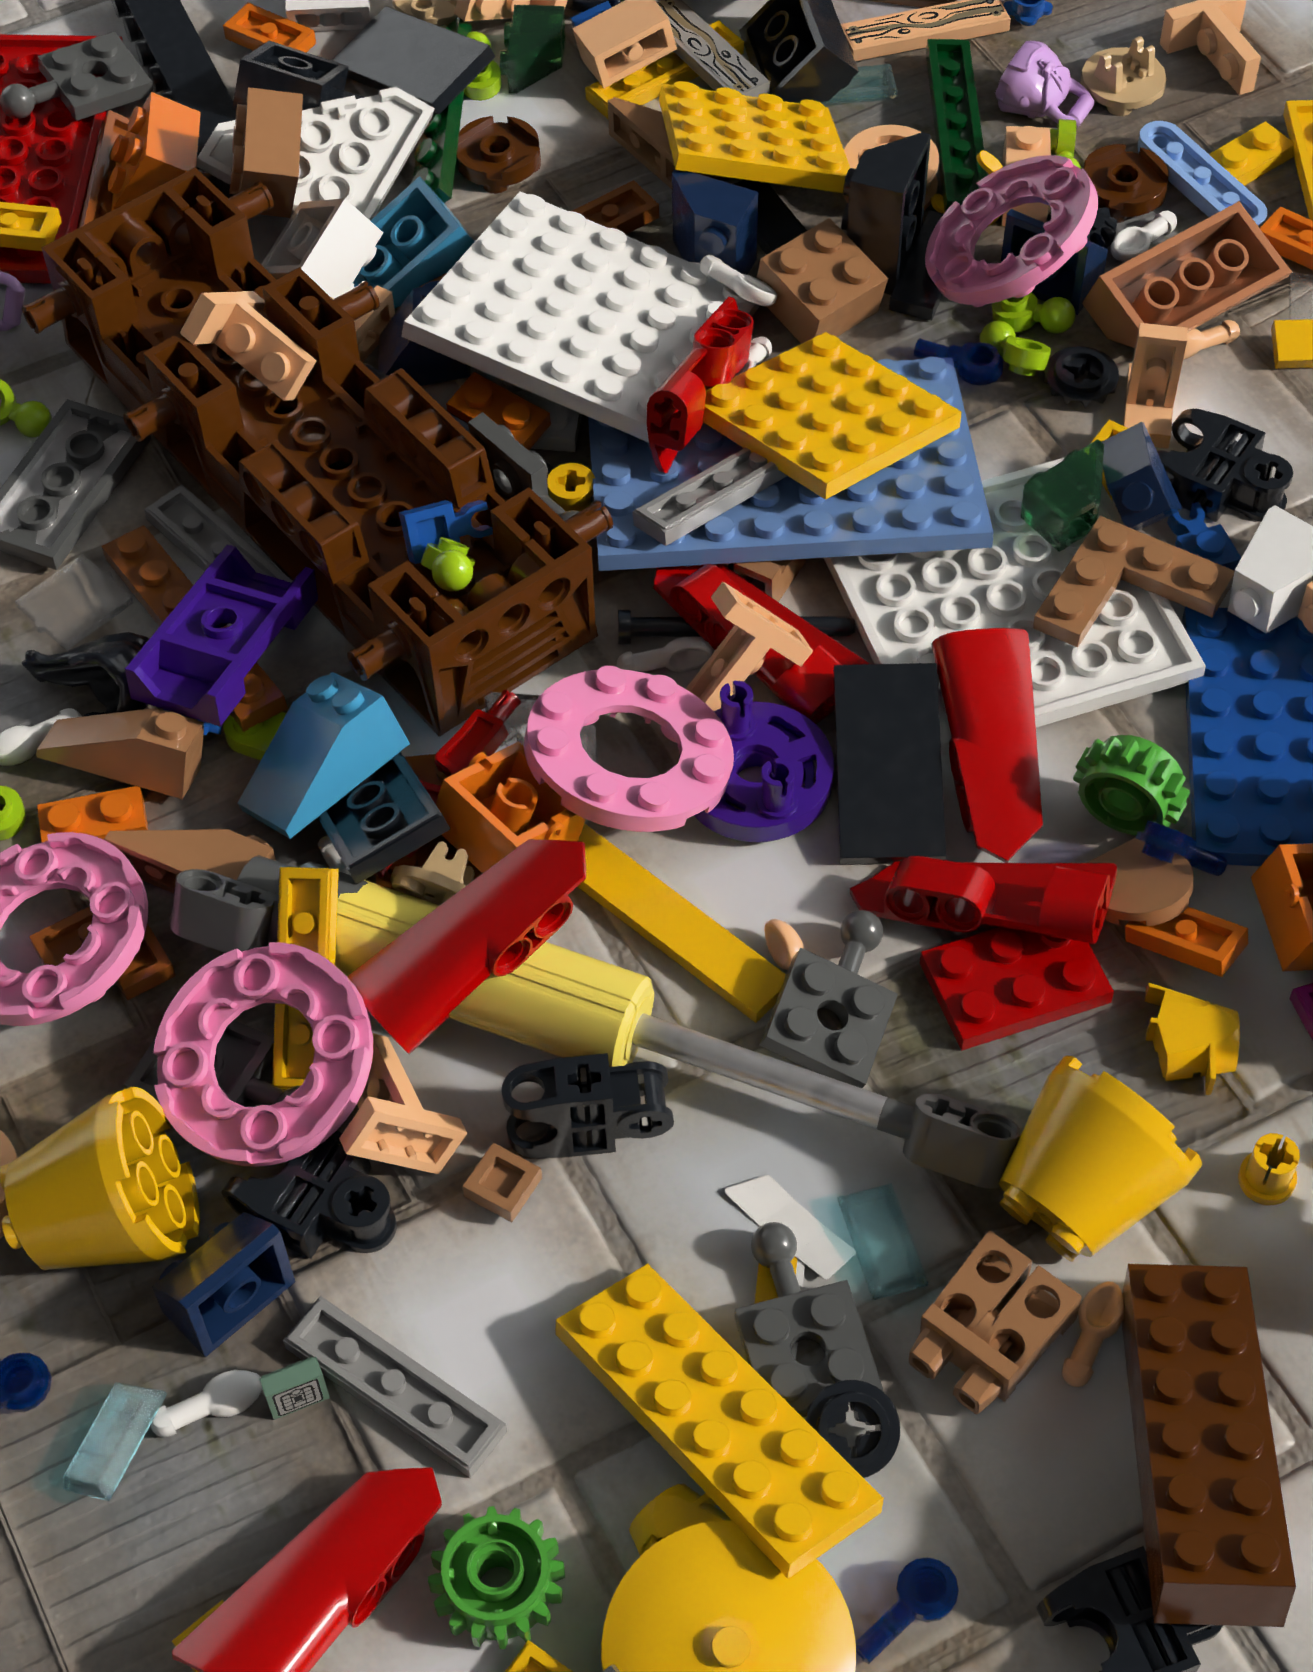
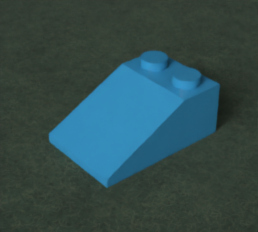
(416, 244)
(321, 753)

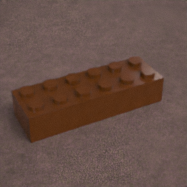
(1205, 1448)

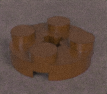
(497, 171)
(1143, 177)

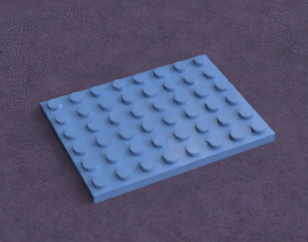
(910, 506)

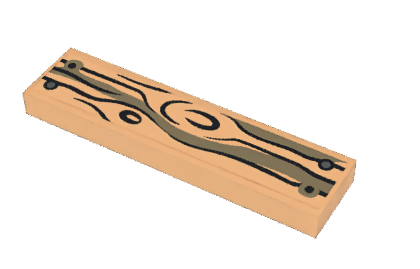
(912, 28)

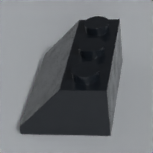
(800, 49)
(888, 202)

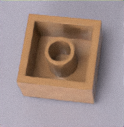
(268, 146)
(822, 282)

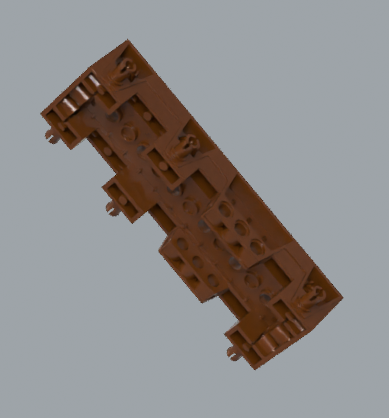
(122, 303)

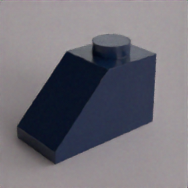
(1138, 478)

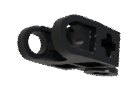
(1224, 469)
(612, 1101)
(319, 1198)
(1118, 1605)

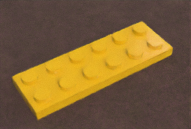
(719, 1420)

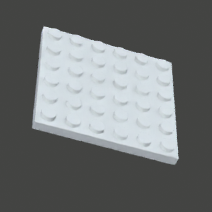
(570, 311)
(917, 596)

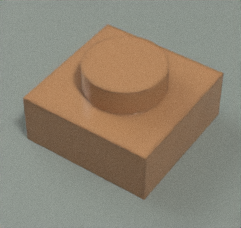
(502, 1182)

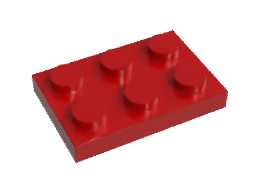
(1012, 982)

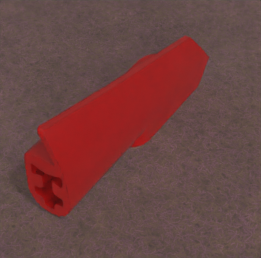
(678, 404)
(802, 688)
(993, 735)
(961, 896)
(471, 935)
(320, 1579)

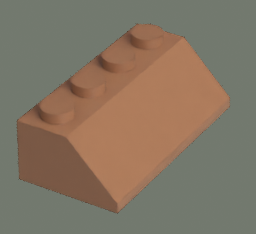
(1187, 277)

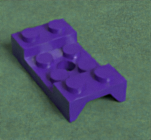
(202, 668)

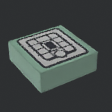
(294, 1387)

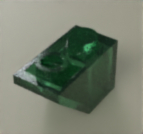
(534, 45)
(1066, 498)

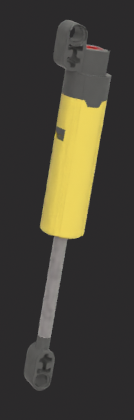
(590, 1008)

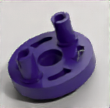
(785, 748)

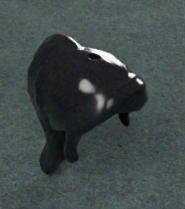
(94, 664)

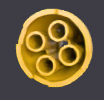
(1092, 1161)
(102, 1189)

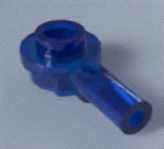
(975, 362)
(1165, 842)
(23, 1382)
(925, 1593)

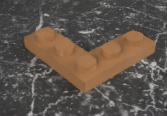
(1121, 553)

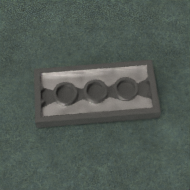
(64, 482)

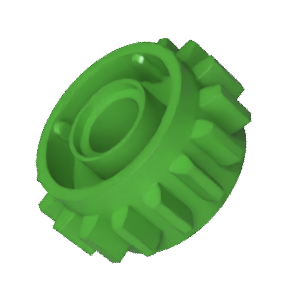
(1130, 783)
(501, 1610)

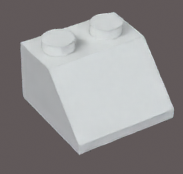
(327, 242)

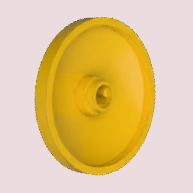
(722, 1606)

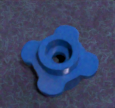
(1028, 11)

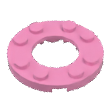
(1031, 180)
(613, 800)
(114, 937)
(211, 1002)

